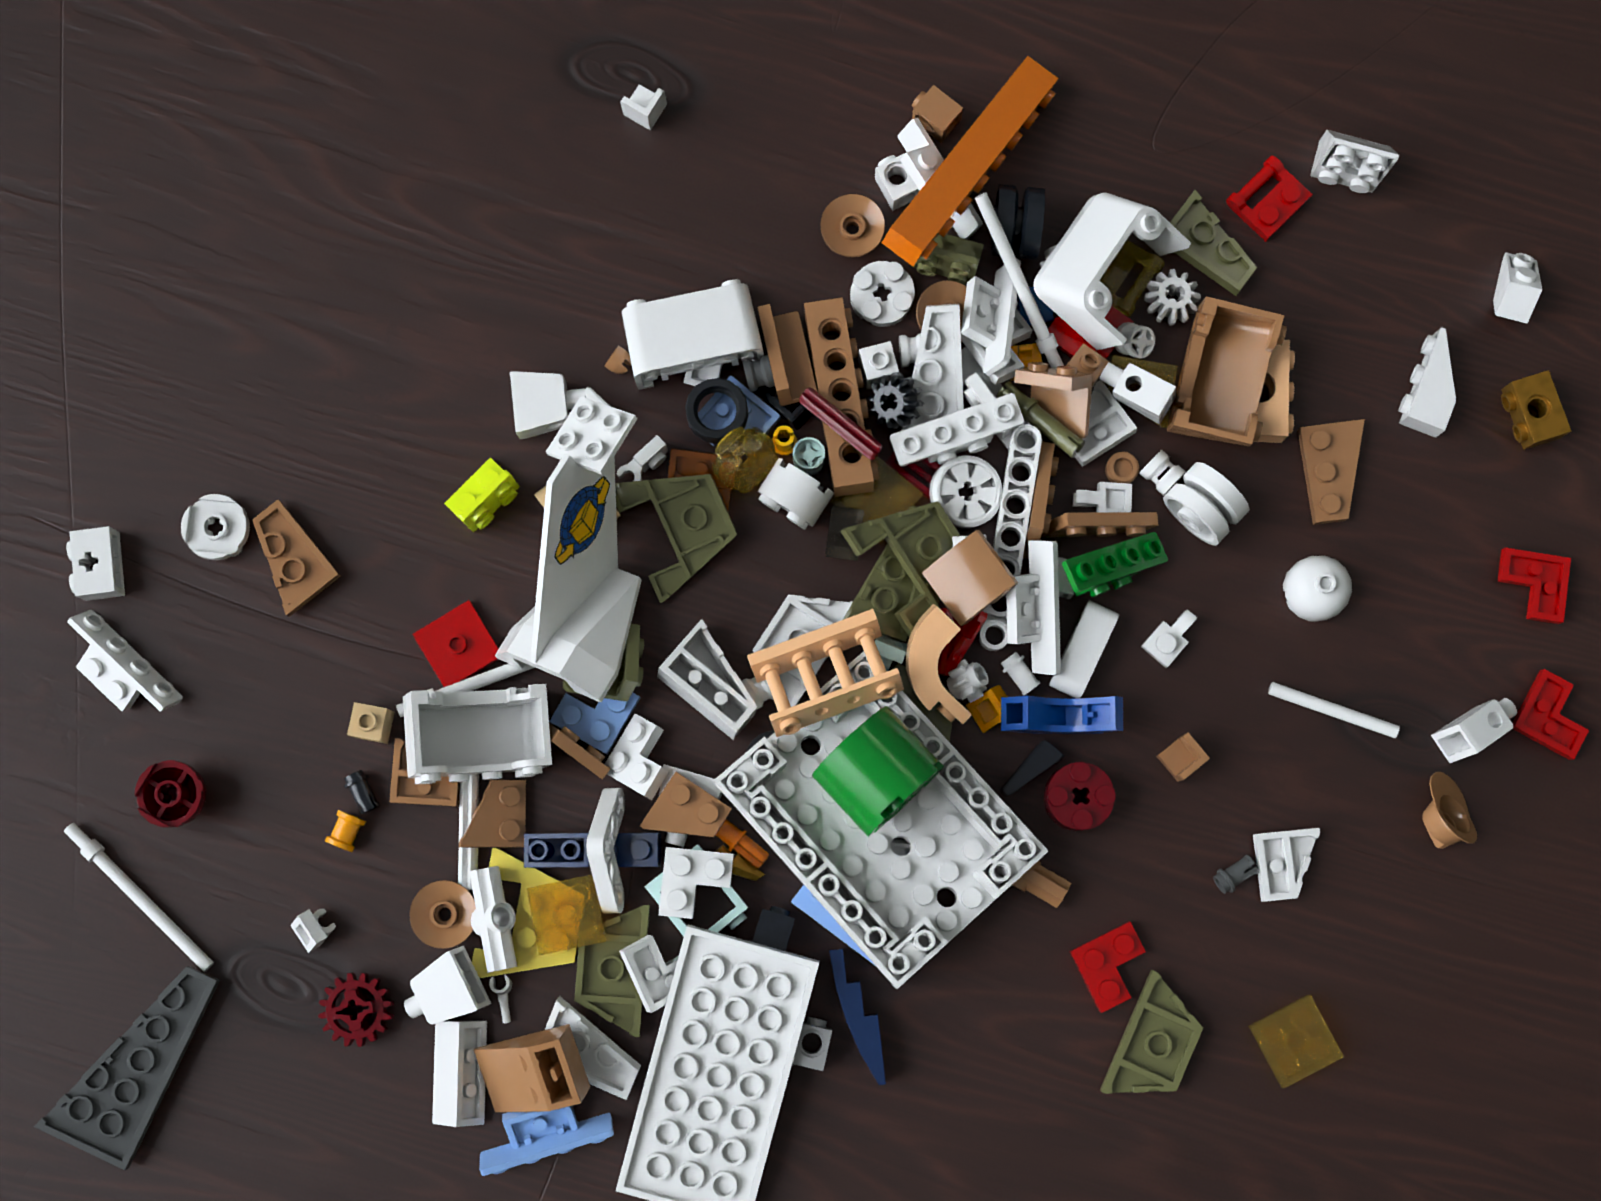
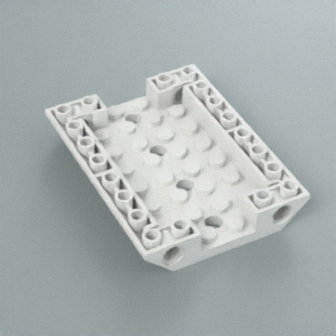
(885, 902)

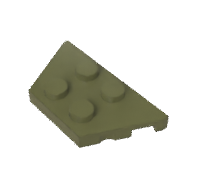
(603, 977)
(1154, 1043)

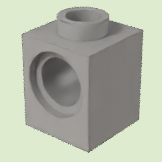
(816, 1059)

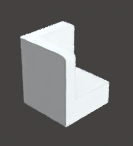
(644, 106)

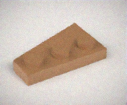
(1043, 494)
(1102, 524)
(294, 559)

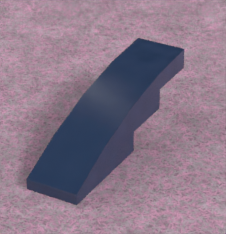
(863, 1027)

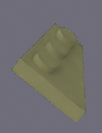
(1211, 247)

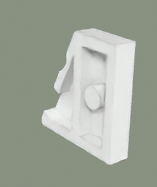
(1283, 861)

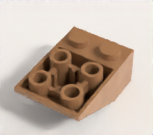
(534, 1071)

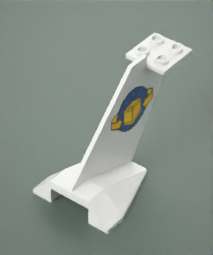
(581, 594)

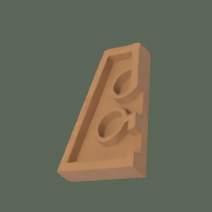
(1330, 467)

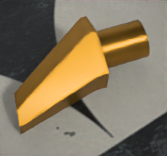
(742, 867)

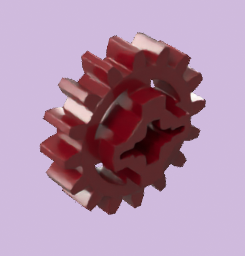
(357, 1022)

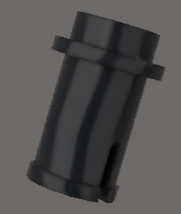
(361, 791)

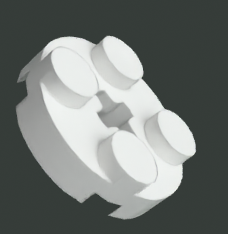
(891, 277)
(203, 513)

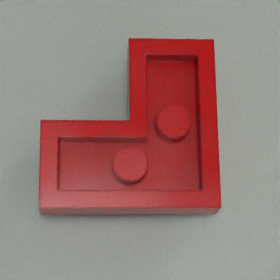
(1546, 577)
(1541, 717)
(1099, 960)

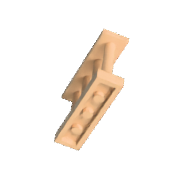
(813, 646)

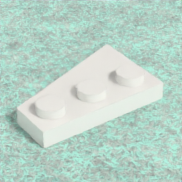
(603, 1060)

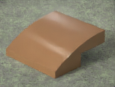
(970, 577)

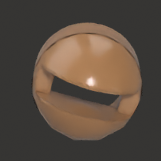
(615, 361)

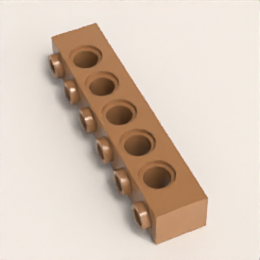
(820, 319)

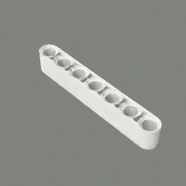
(1016, 522)

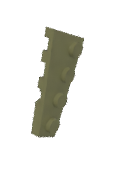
(886, 592)

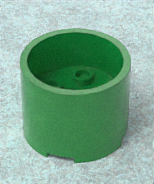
(877, 770)

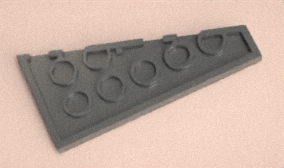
(125, 1086)

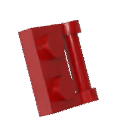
(1276, 206)

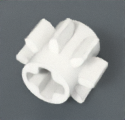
(967, 681)

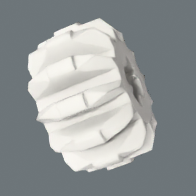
(1173, 286)

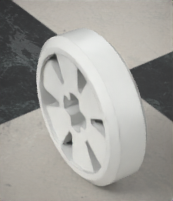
(979, 477)

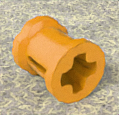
(345, 831)

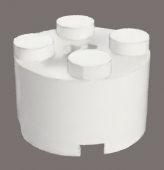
(795, 493)

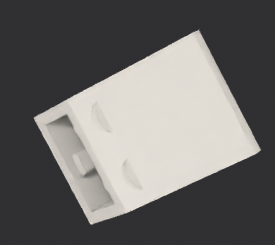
(1352, 161)

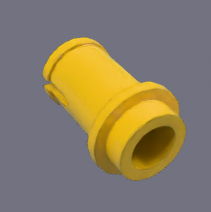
(784, 448)

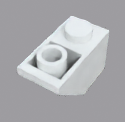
(1517, 287)

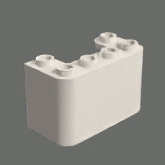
(476, 733)

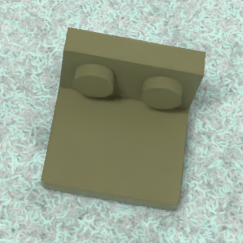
(952, 258)

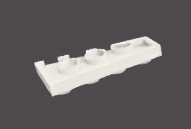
(939, 364)

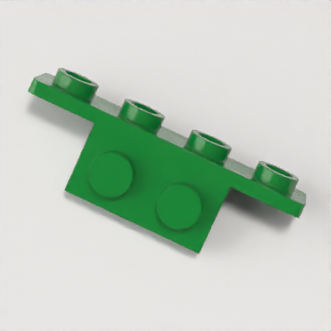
(1113, 564)

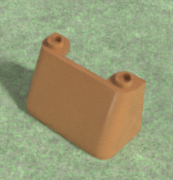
(1225, 372)

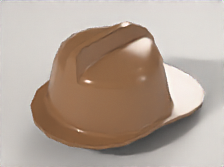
(1447, 814)

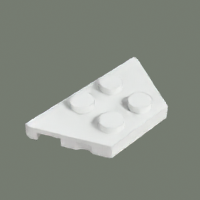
(795, 618)

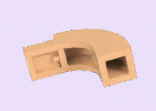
(922, 655)

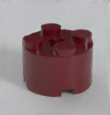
(1098, 796)

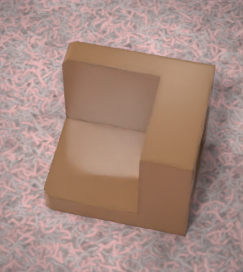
(1183, 757)

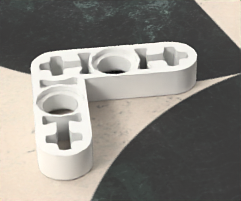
(601, 852)

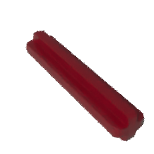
(840, 423)

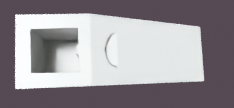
(1433, 389)

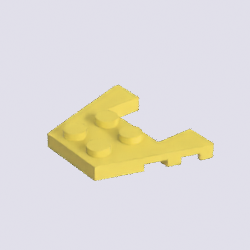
(523, 932)

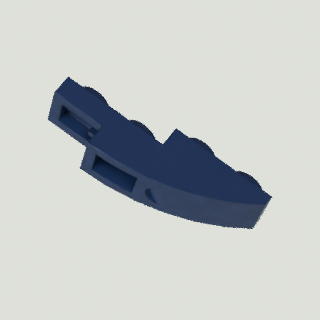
(570, 850)

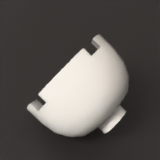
(1317, 588)

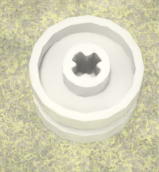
(1206, 503)

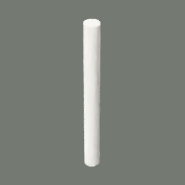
(1333, 710)

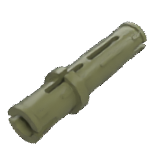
(1044, 421)

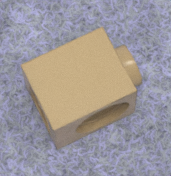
(370, 723)

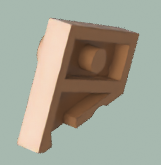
(589, 758)
(499, 817)

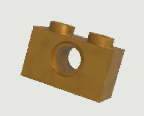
(1541, 393)

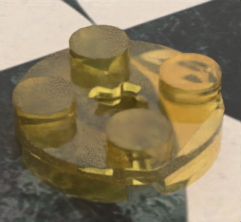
(755, 469)

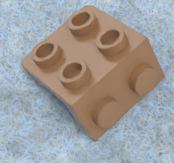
(1060, 393)

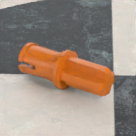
(742, 844)

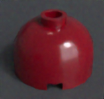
(170, 794)

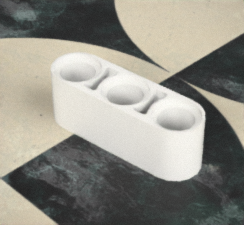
(1084, 649)

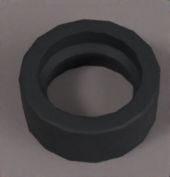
(713, 386)

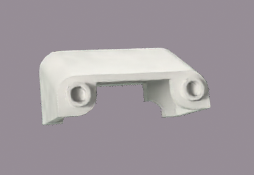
(691, 332)

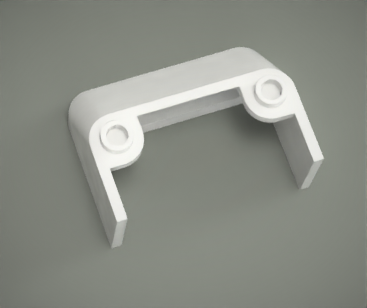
(1073, 270)

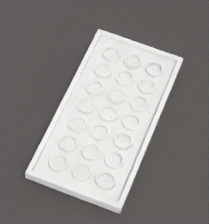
(717, 1070)

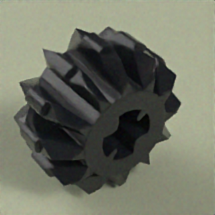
(906, 401)

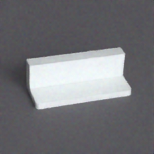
(457, 1075)

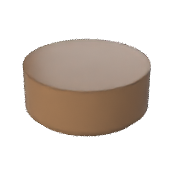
(1122, 468)

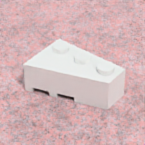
(707, 682)

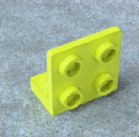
(483, 495)

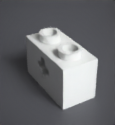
(107, 577)

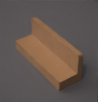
(787, 354)

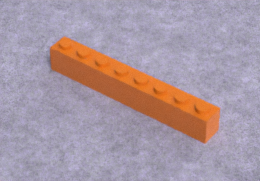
(969, 161)

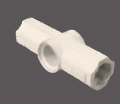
(493, 919)

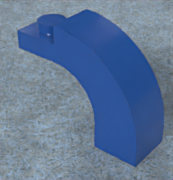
(1061, 716)

